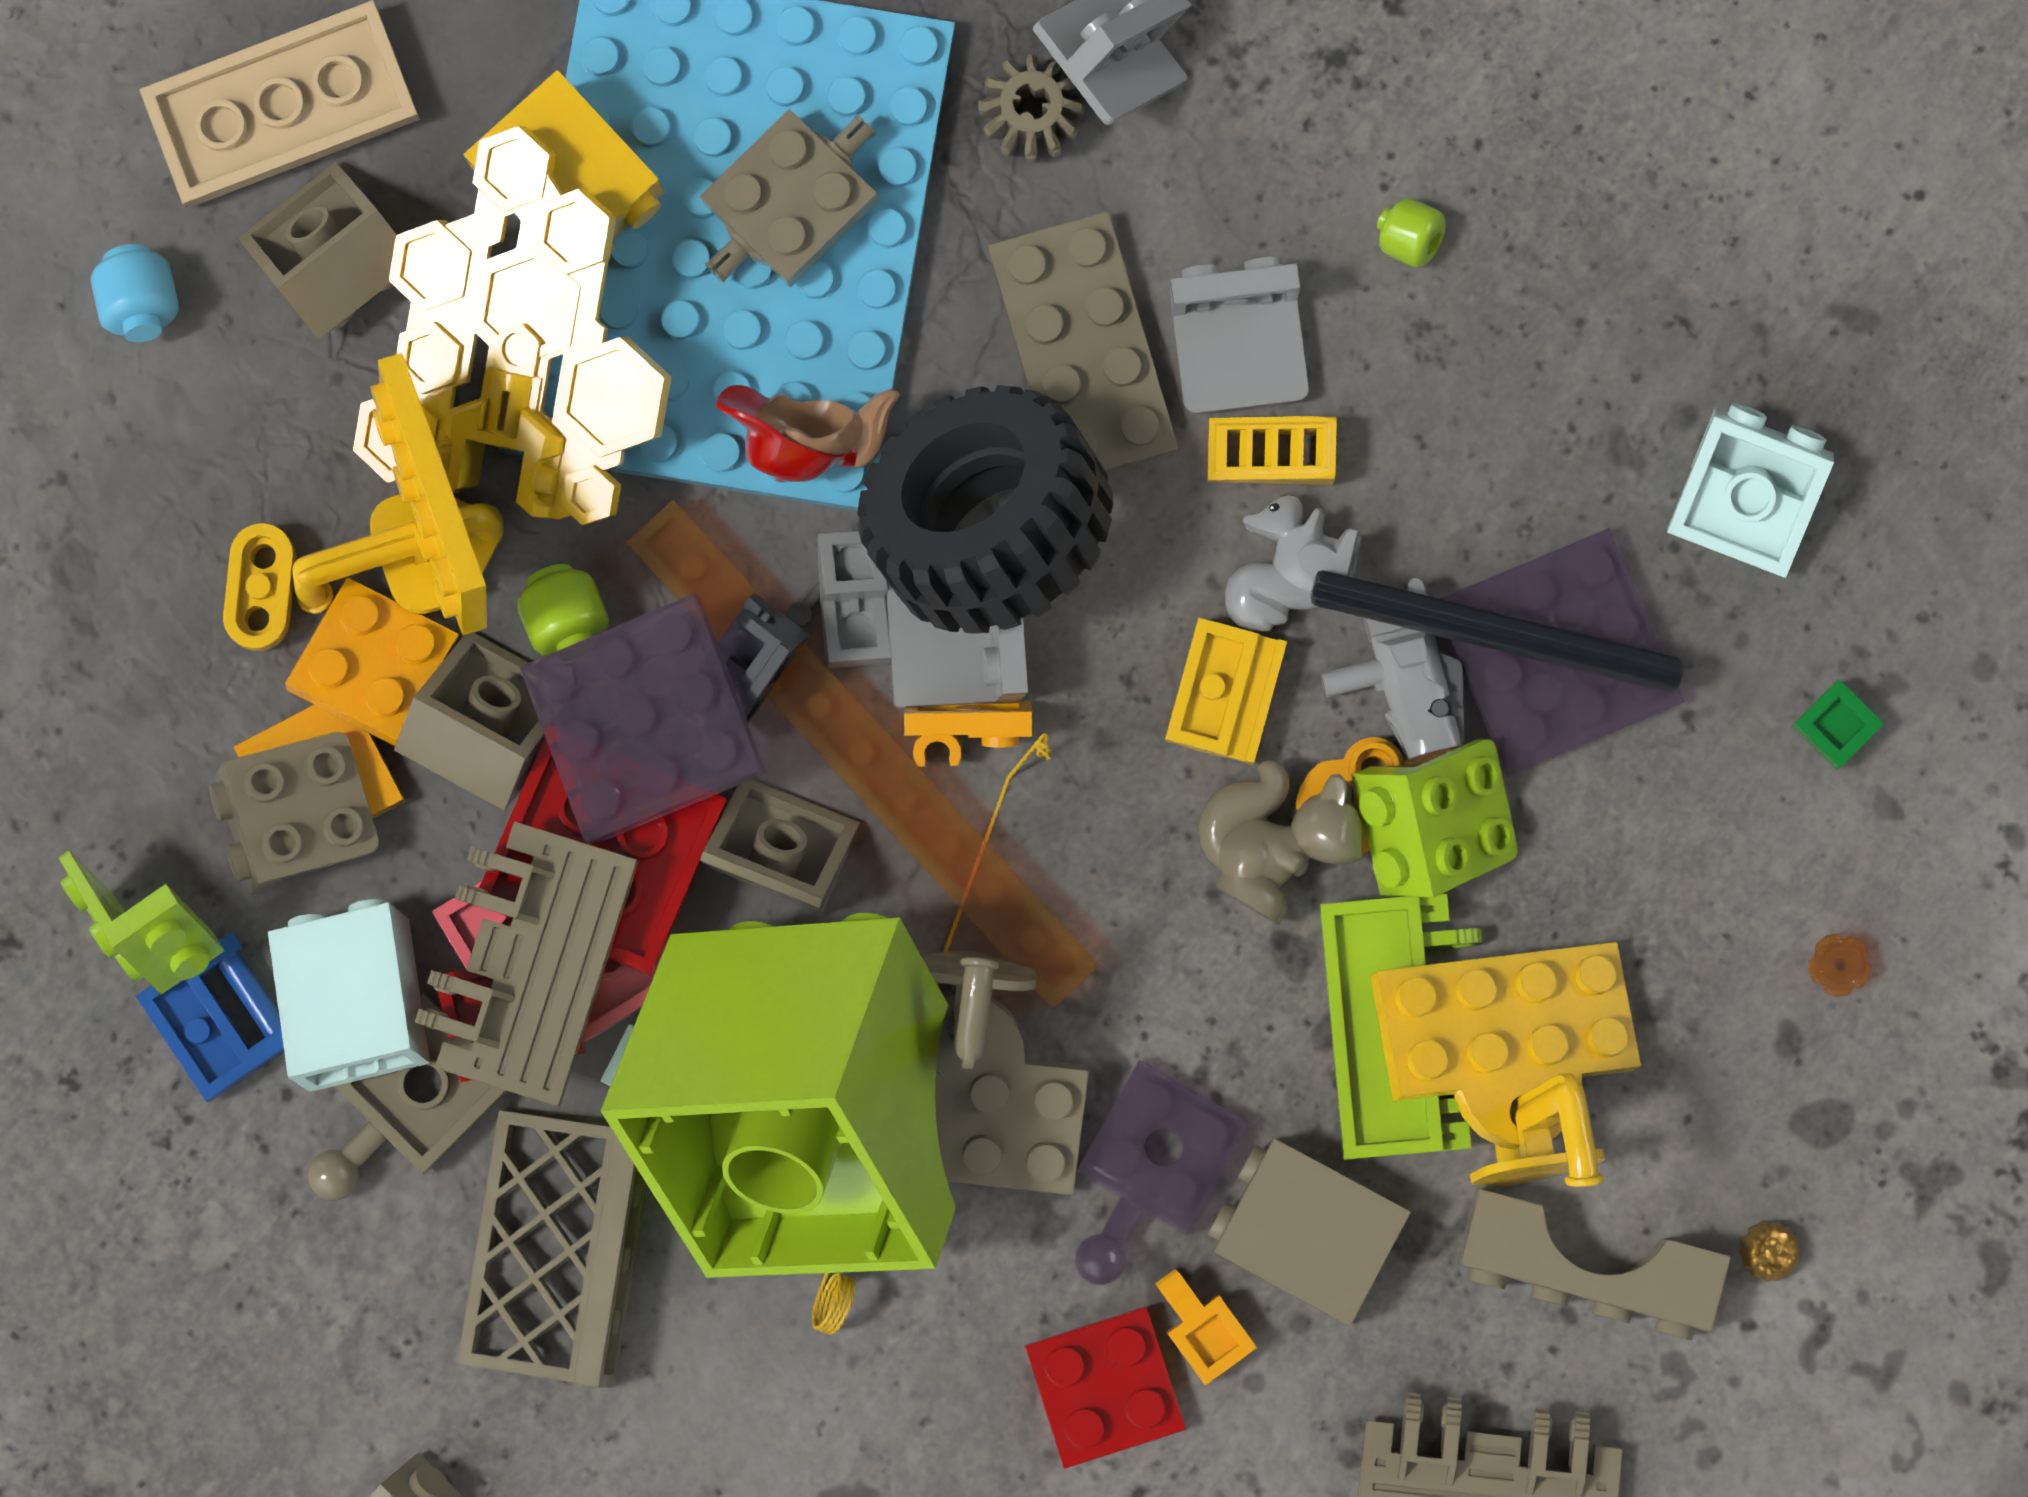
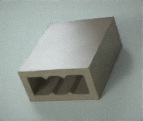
(1308, 1230)

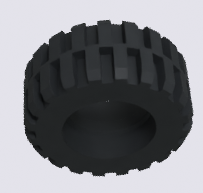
(1020, 552)

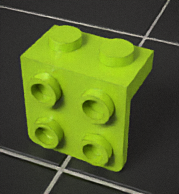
(1437, 821)
(151, 939)

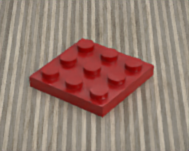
(666, 852)

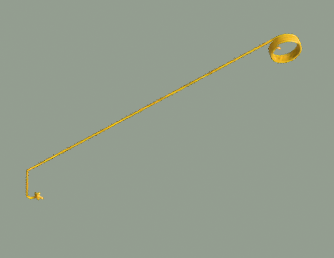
(844, 1282)

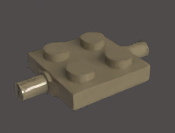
(789, 198)

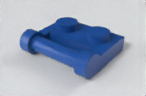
(203, 1032)

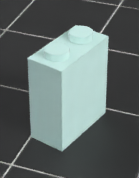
(348, 995)

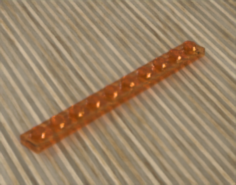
(878, 770)

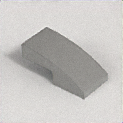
(851, 603)

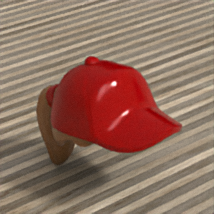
(806, 438)

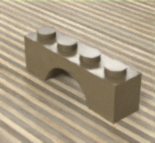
(1672, 1283)

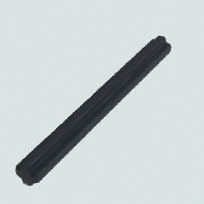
(1496, 631)

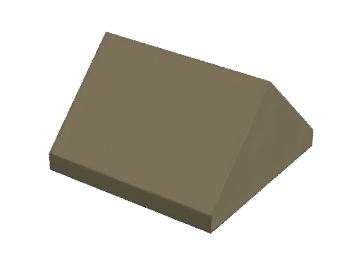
(781, 844)

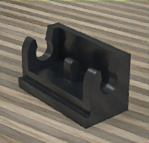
(759, 651)

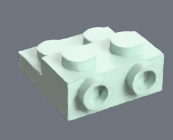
(1752, 489)

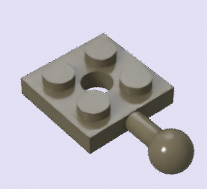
(415, 1129)

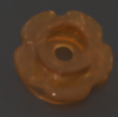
(1822, 967)

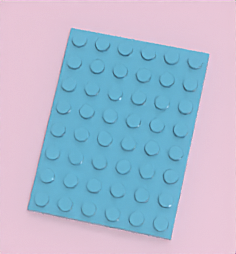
(689, 97)

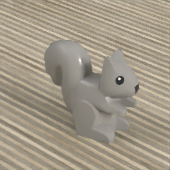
(1263, 593)

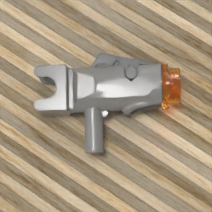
(1418, 684)

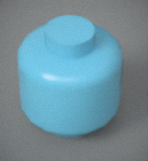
(134, 292)

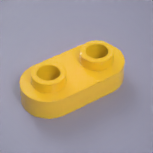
(257, 588)

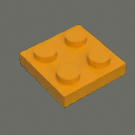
(369, 660)

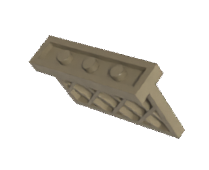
(608, 1265)

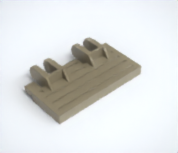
(541, 965)
(1489, 1460)

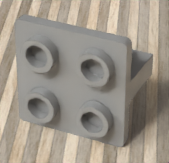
(1115, 51)

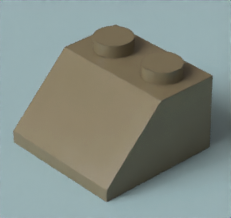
(324, 250)
(475, 722)

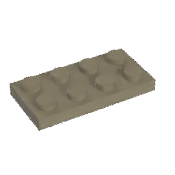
(1085, 337)

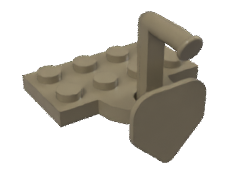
(996, 1112)

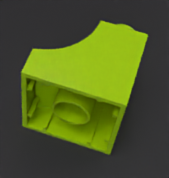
(790, 1098)

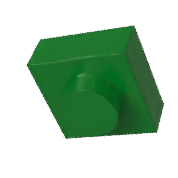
(1837, 724)

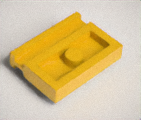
(1225, 691)

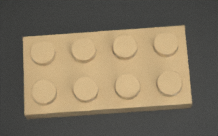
(279, 104)

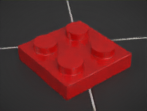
(1105, 1387)

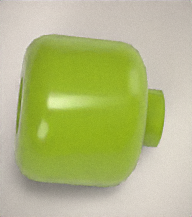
(1411, 232)

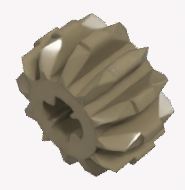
(1023, 128)

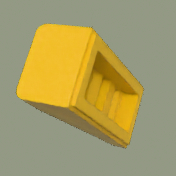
(1297, 426)

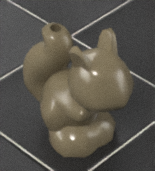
(1262, 854)

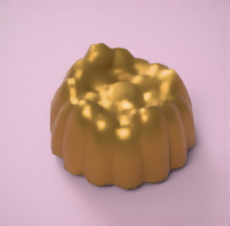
(1770, 1251)

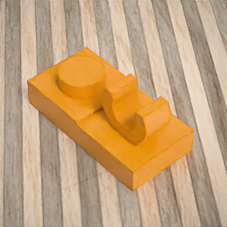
(995, 723)

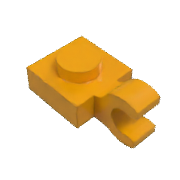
(1208, 1332)

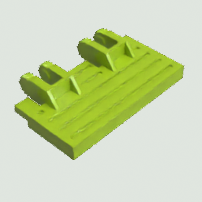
(1356, 944)

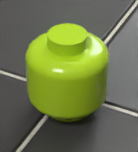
(561, 608)

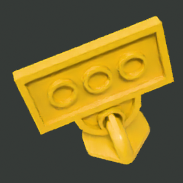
(424, 536)
(1512, 1050)

